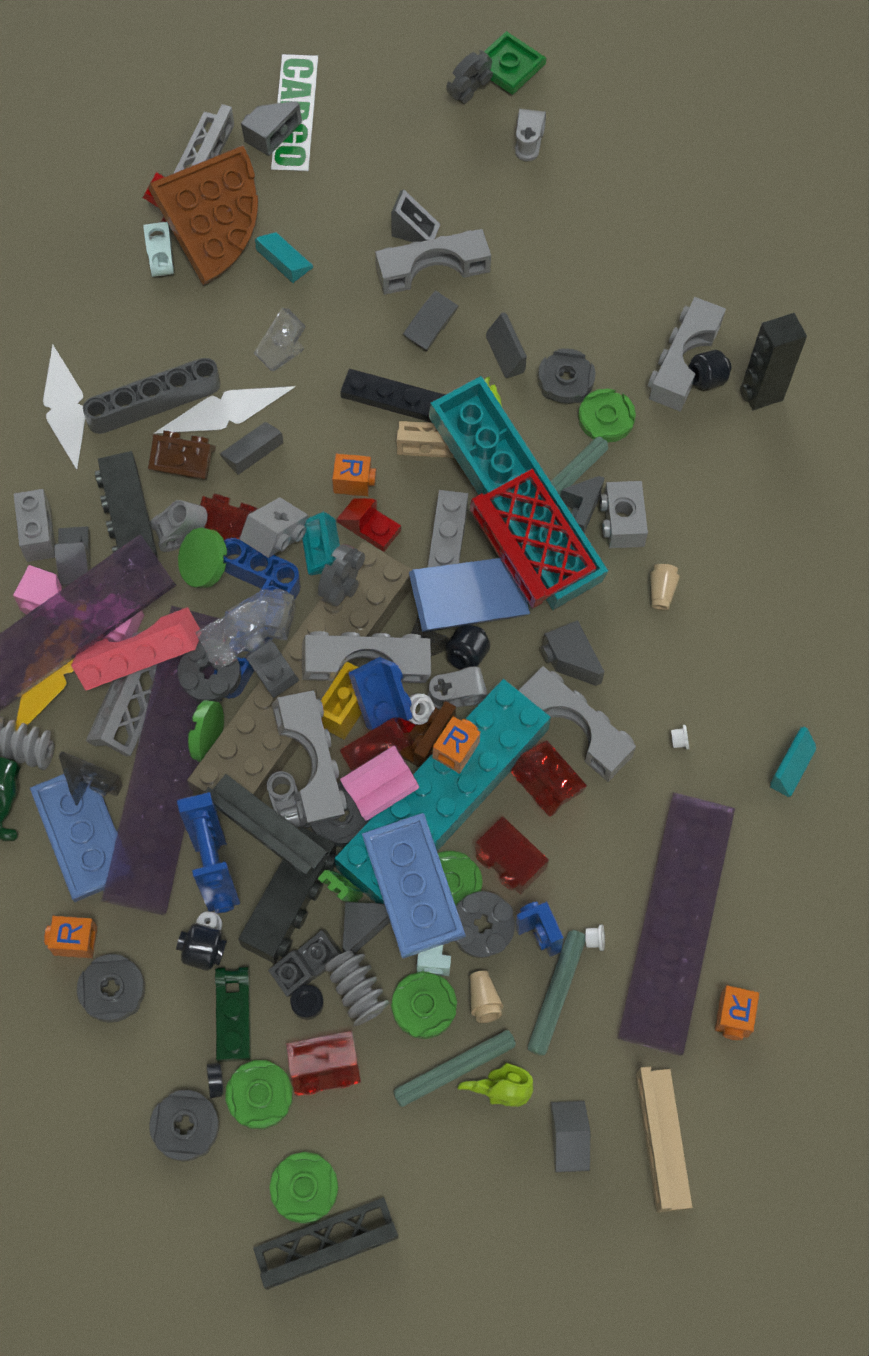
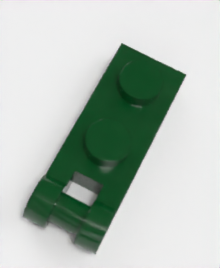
(233, 1015)

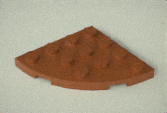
(210, 210)

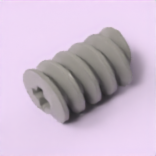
(25, 746)
(356, 987)

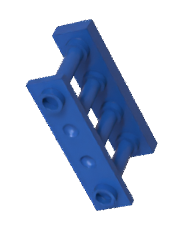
(207, 836)

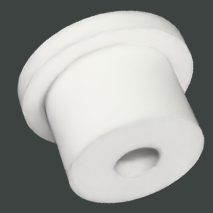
(680, 738)
(215, 919)
(595, 937)

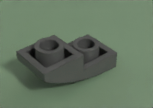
(430, 320)
(304, 964)

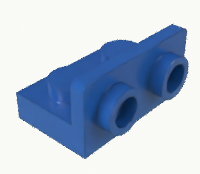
(380, 692)
(542, 920)

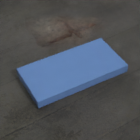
(466, 594)
(78, 834)
(413, 885)

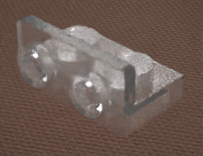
(232, 635)

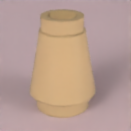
(663, 585)
(484, 998)

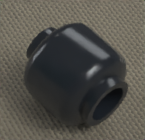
(710, 369)
(467, 647)
(201, 946)

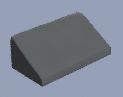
(506, 347)
(252, 447)

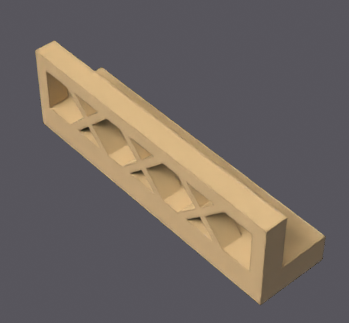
(419, 442)
(663, 1140)

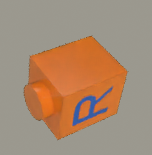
(353, 475)
(456, 744)
(71, 936)
(737, 1012)

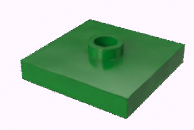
(513, 62)

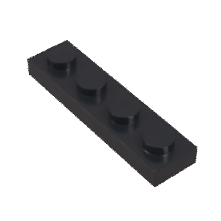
(388, 394)

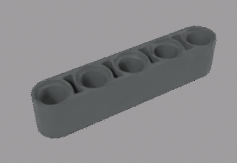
(141, 405)

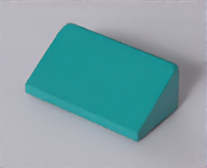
(283, 256)
(320, 542)
(794, 763)

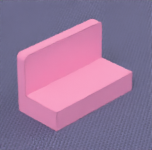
(380, 783)

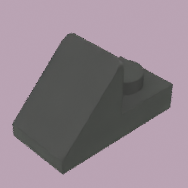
(583, 499)
(72, 553)
(272, 668)

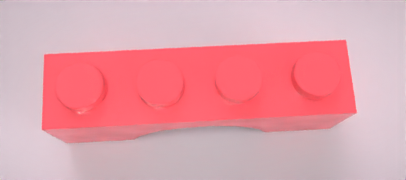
(162, 641)

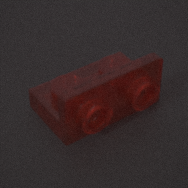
(225, 517)
(547, 777)
(323, 1063)

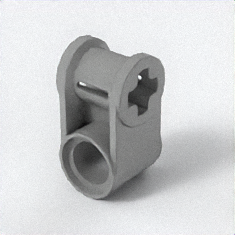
(529, 133)
(177, 522)
(459, 687)
(285, 803)

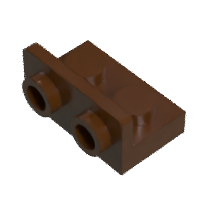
(181, 456)
(427, 734)

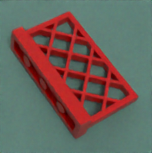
(509, 550)

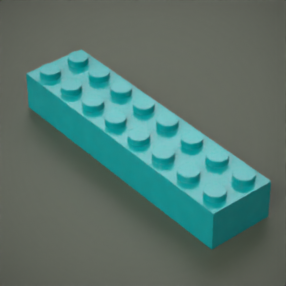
(494, 454)
(507, 728)

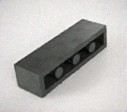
(773, 361)
(124, 500)
(285, 906)

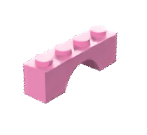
(41, 585)

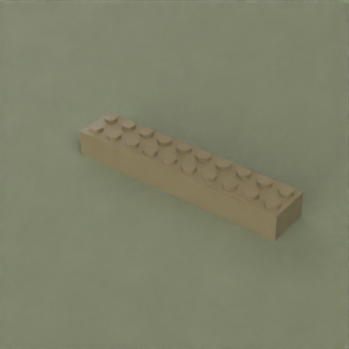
(250, 743)

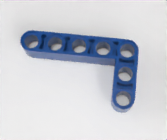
(267, 579)

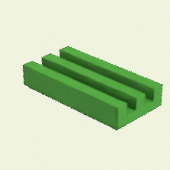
(340, 884)

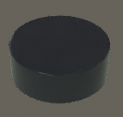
(307, 1002)
(214, 1080)

